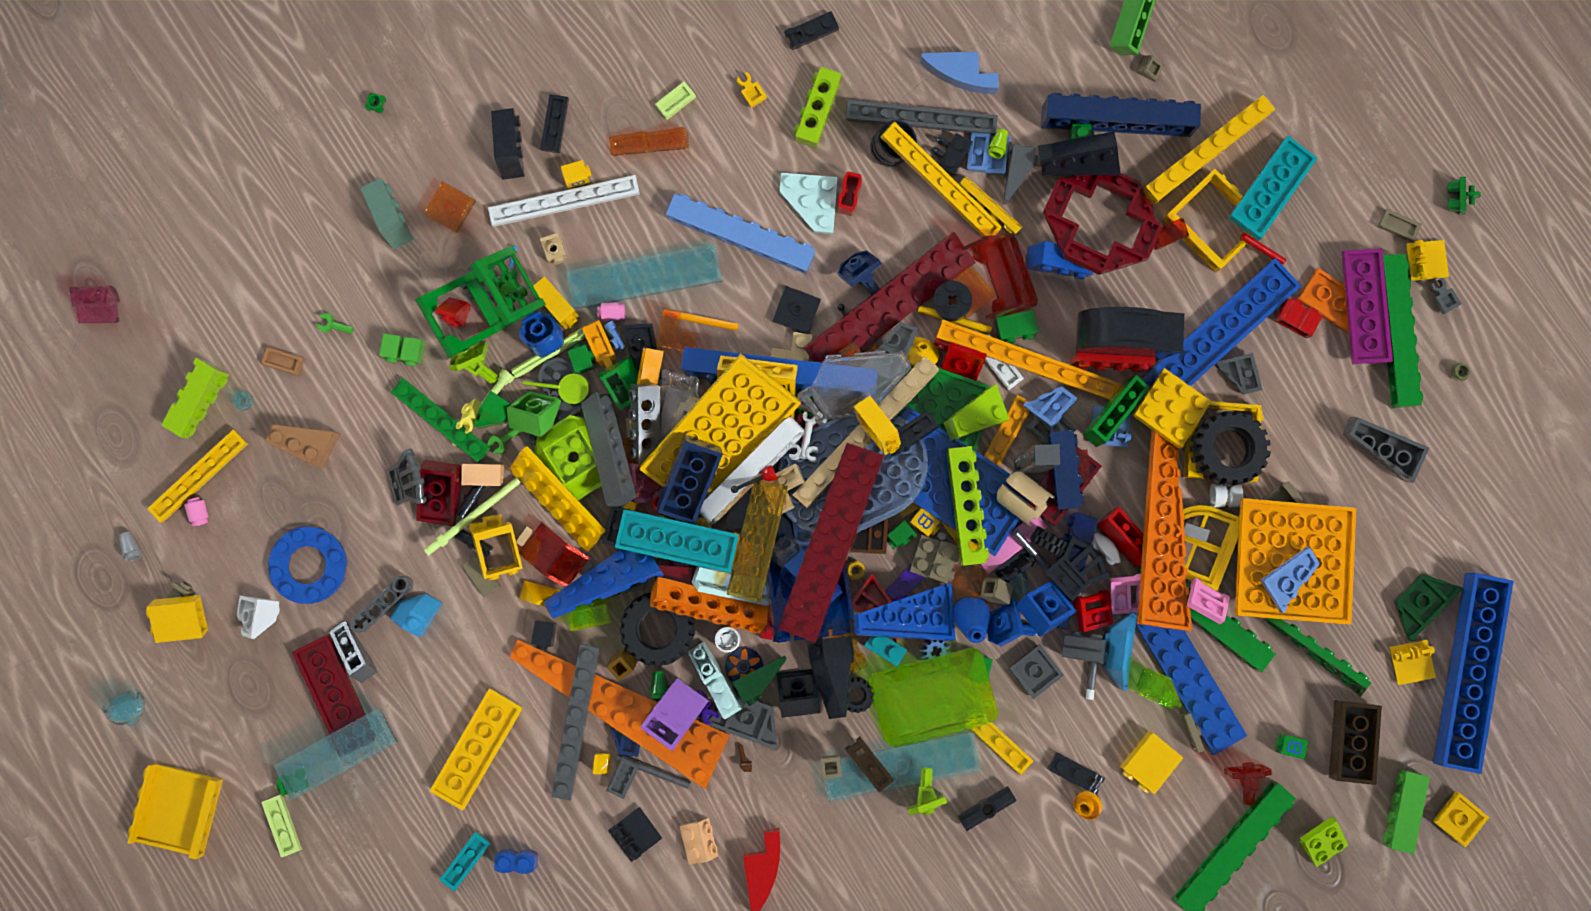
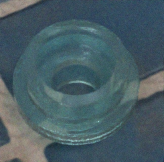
(239, 396)

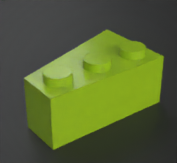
(981, 413)

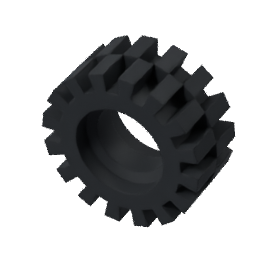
(1048, 541)
(868, 696)

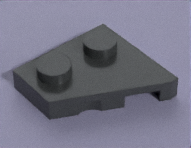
(1242, 373)

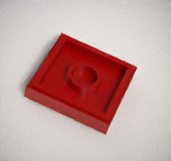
(963, 361)

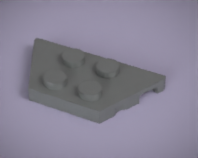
(751, 723)

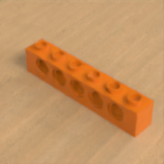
(707, 606)

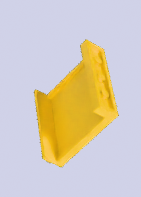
(175, 810)

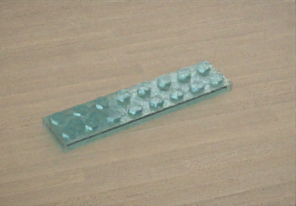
(644, 276)
(945, 755)

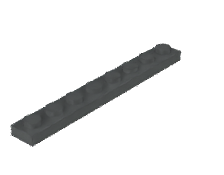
(922, 117)
(575, 721)

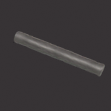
(1031, 550)

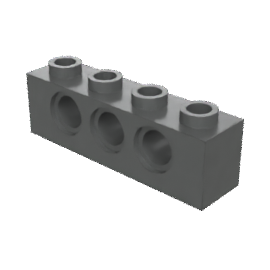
(651, 412)

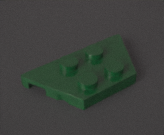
(1423, 603)

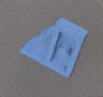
(1051, 406)

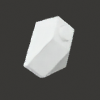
(256, 615)

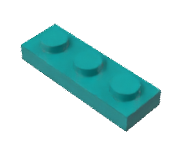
(465, 861)

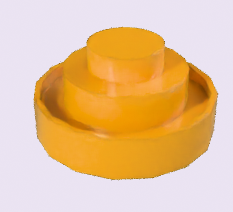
(1087, 805)

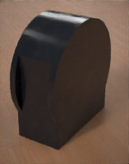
(1130, 332)

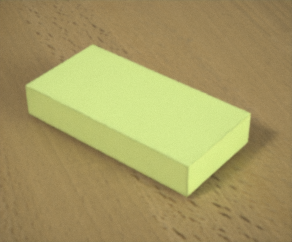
(675, 100)

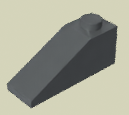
(1020, 164)
(353, 653)

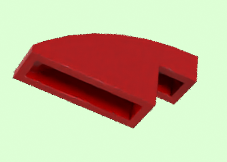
(762, 869)

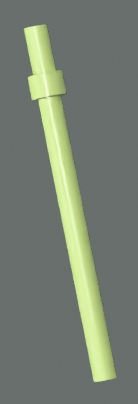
(443, 539)

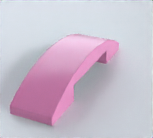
(1011, 545)

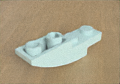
(714, 680)

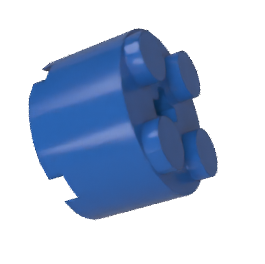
(541, 333)

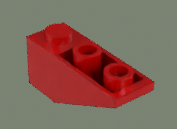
(454, 312)

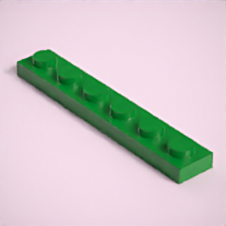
(440, 420)

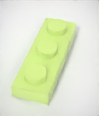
(281, 825)

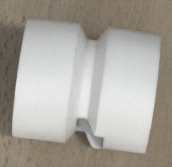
(1225, 495)
(727, 639)

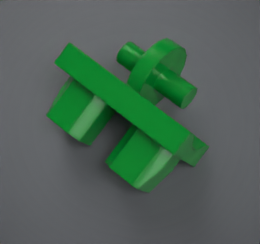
(1459, 186)

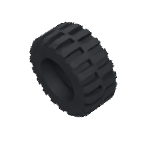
(1254, 443)
(640, 649)

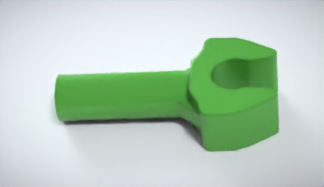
(333, 325)
(502, 440)

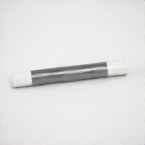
(1091, 680)

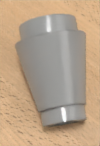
(129, 548)

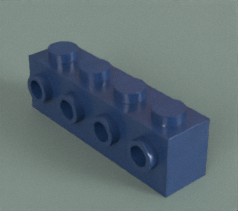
(1066, 476)

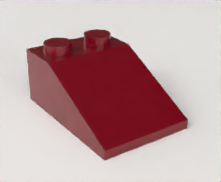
(441, 491)

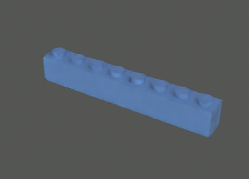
(740, 234)

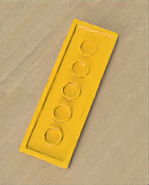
(557, 499)
(476, 749)

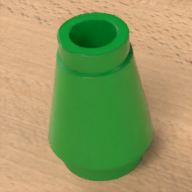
(658, 685)

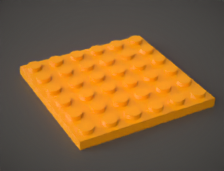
(1276, 532)

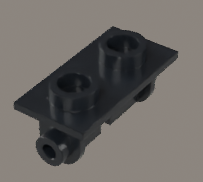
(1014, 565)

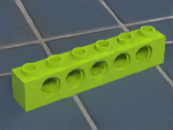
(961, 516)

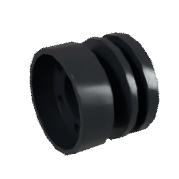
(882, 152)

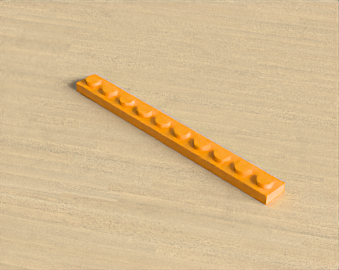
(1028, 360)

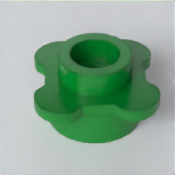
(375, 98)

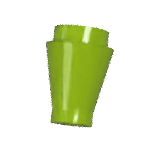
(998, 144)

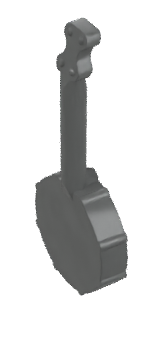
(552, 373)

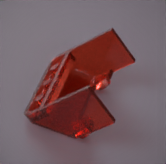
(1006, 272)

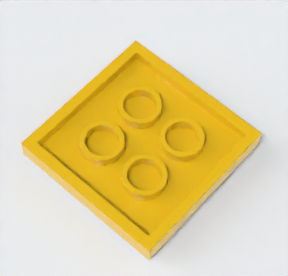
(1171, 408)

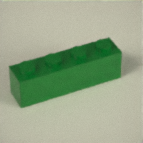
(1116, 411)

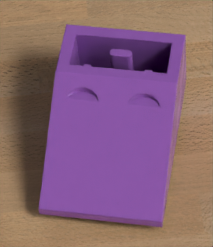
(674, 714)

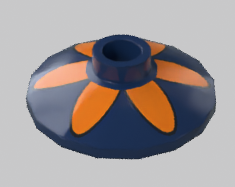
(740, 656)

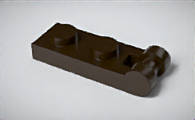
(870, 765)

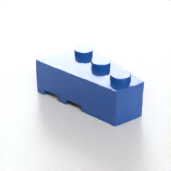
(1048, 258)

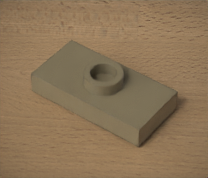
(1193, 732)

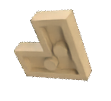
(797, 351)
(790, 477)

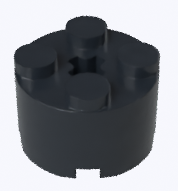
(952, 290)

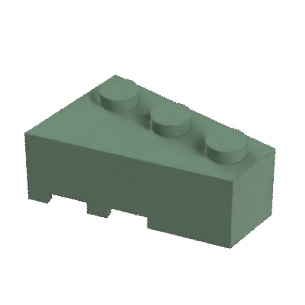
(387, 213)

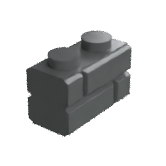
(1085, 648)

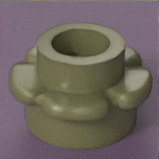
(1465, 371)

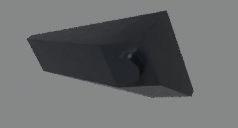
(831, 668)

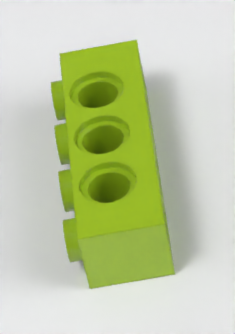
(823, 78)

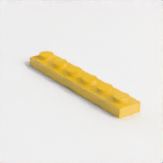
(197, 476)

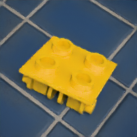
(1427, 260)
(1413, 662)

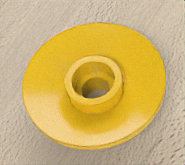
(921, 348)

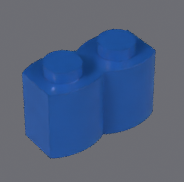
(512, 860)

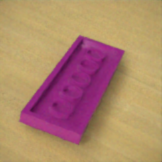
(1367, 306)

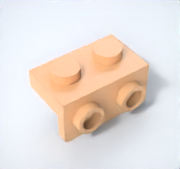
(699, 841)

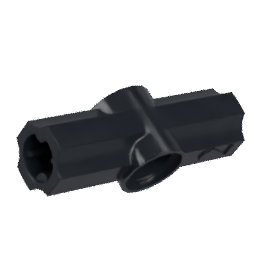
(998, 801)

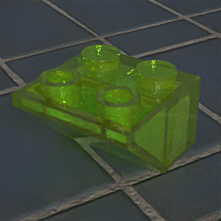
(589, 615)
(1158, 686)

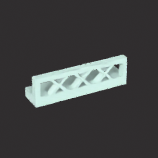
(717, 583)

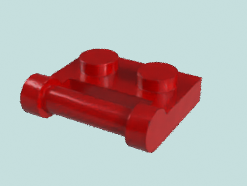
(1094, 617)

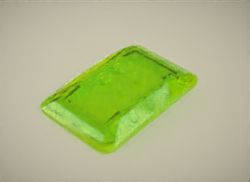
(933, 697)

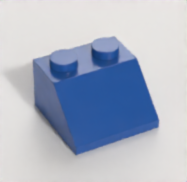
(1045, 608)

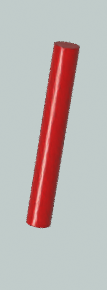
(1262, 248)

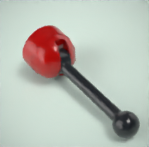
(767, 474)

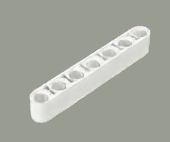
(764, 455)

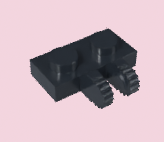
(954, 155)

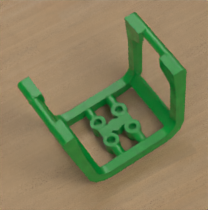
(503, 289)

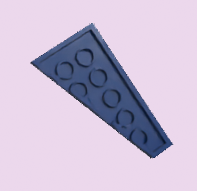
(604, 580)
(919, 616)

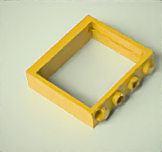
(1232, 193)
(1254, 410)

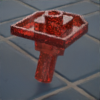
(1249, 778)

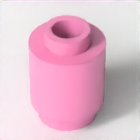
(611, 311)
(196, 512)

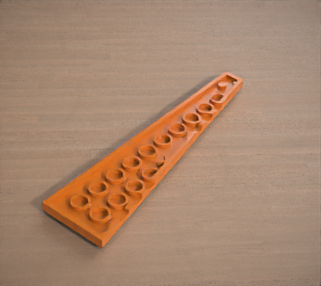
(1163, 553)
(626, 712)

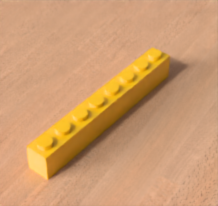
(1208, 150)

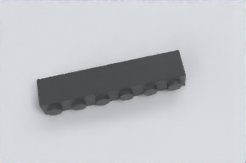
(608, 450)
(1038, 459)

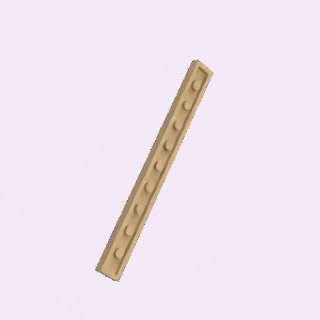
(891, 406)

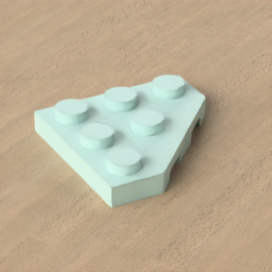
(812, 199)

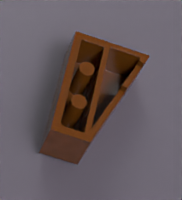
(872, 539)

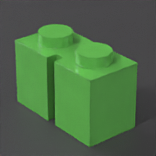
(402, 349)

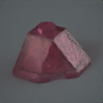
(644, 486)

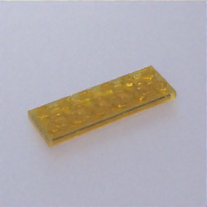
(757, 540)

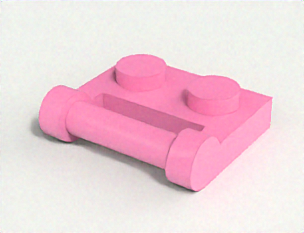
(1121, 594)
(1208, 601)

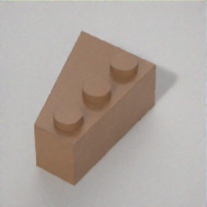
(306, 444)

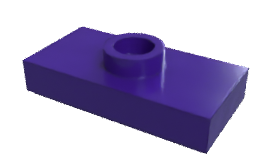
(903, 585)

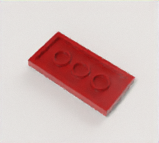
(1118, 362)

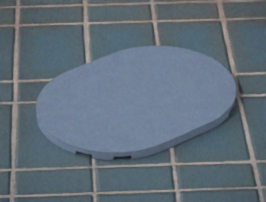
(895, 487)

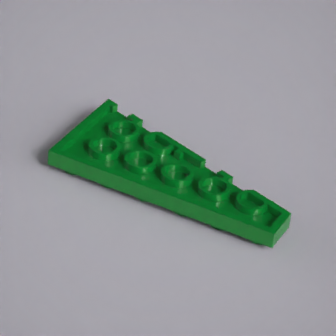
(1324, 657)

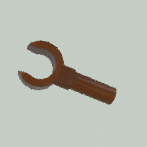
(746, 766)

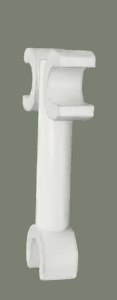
(805, 451)

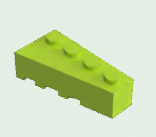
(195, 398)

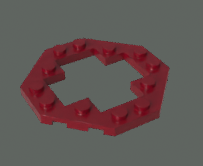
(1119, 255)

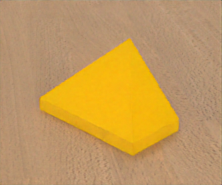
(536, 593)

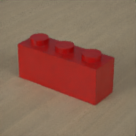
(1123, 534)

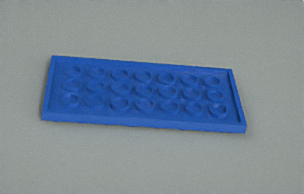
(937, 495)

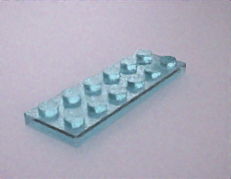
(335, 754)

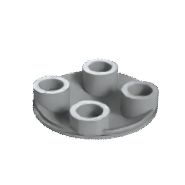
(1107, 547)

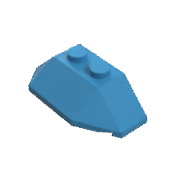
(1119, 650)

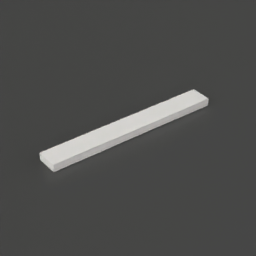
(563, 200)

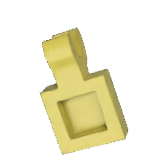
(469, 413)

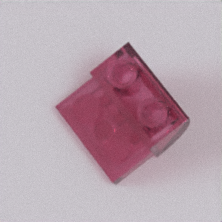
(95, 303)

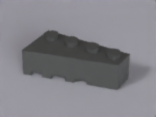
(1392, 450)

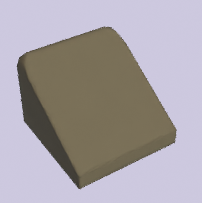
(1149, 67)

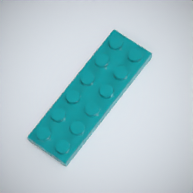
(1272, 188)
(677, 541)

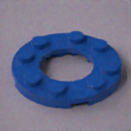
(333, 575)

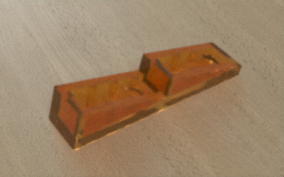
(649, 142)

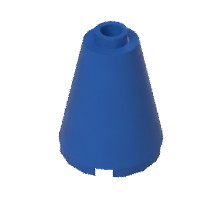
(972, 618)

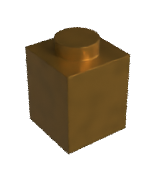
(621, 664)

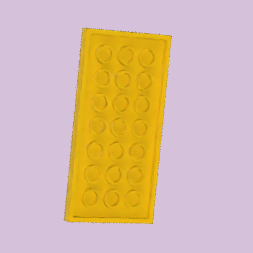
(732, 414)

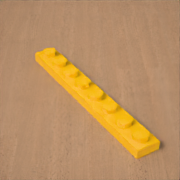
(940, 180)

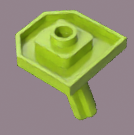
(474, 361)
(926, 797)

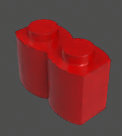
(849, 196)
(1298, 317)

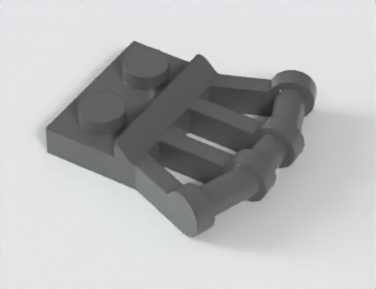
(400, 480)

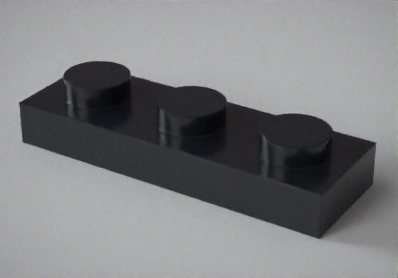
(554, 123)

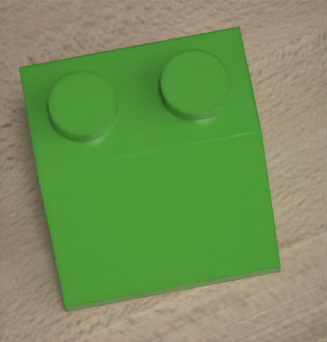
(533, 413)

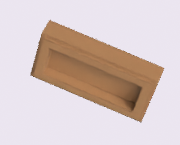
(282, 361)

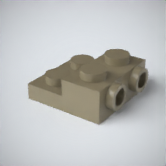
(935, 559)

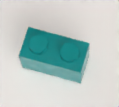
(886, 648)

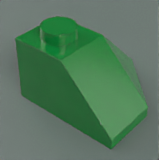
(492, 412)

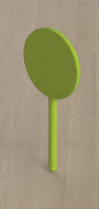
(571, 388)

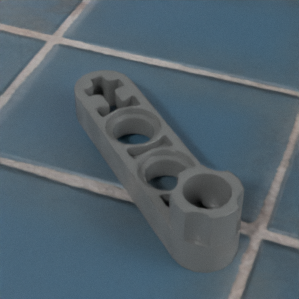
(382, 604)

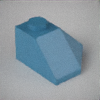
(416, 613)

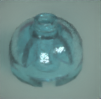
(125, 708)

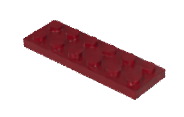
(329, 683)

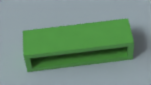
(1406, 811)

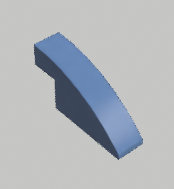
(961, 71)

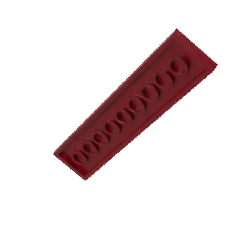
(894, 300)
(831, 542)

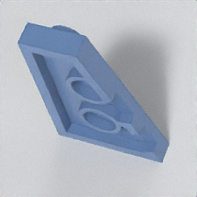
(1288, 578)

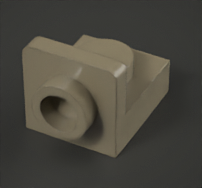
(181, 589)

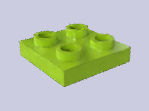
(1323, 841)

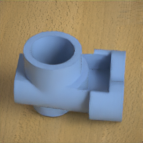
(615, 338)

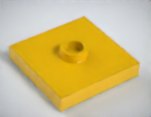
(1460, 819)

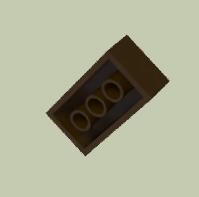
(1355, 742)

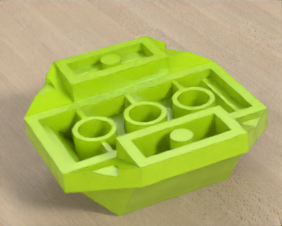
(555, 449)

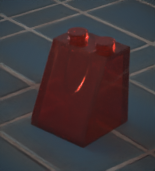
(553, 555)

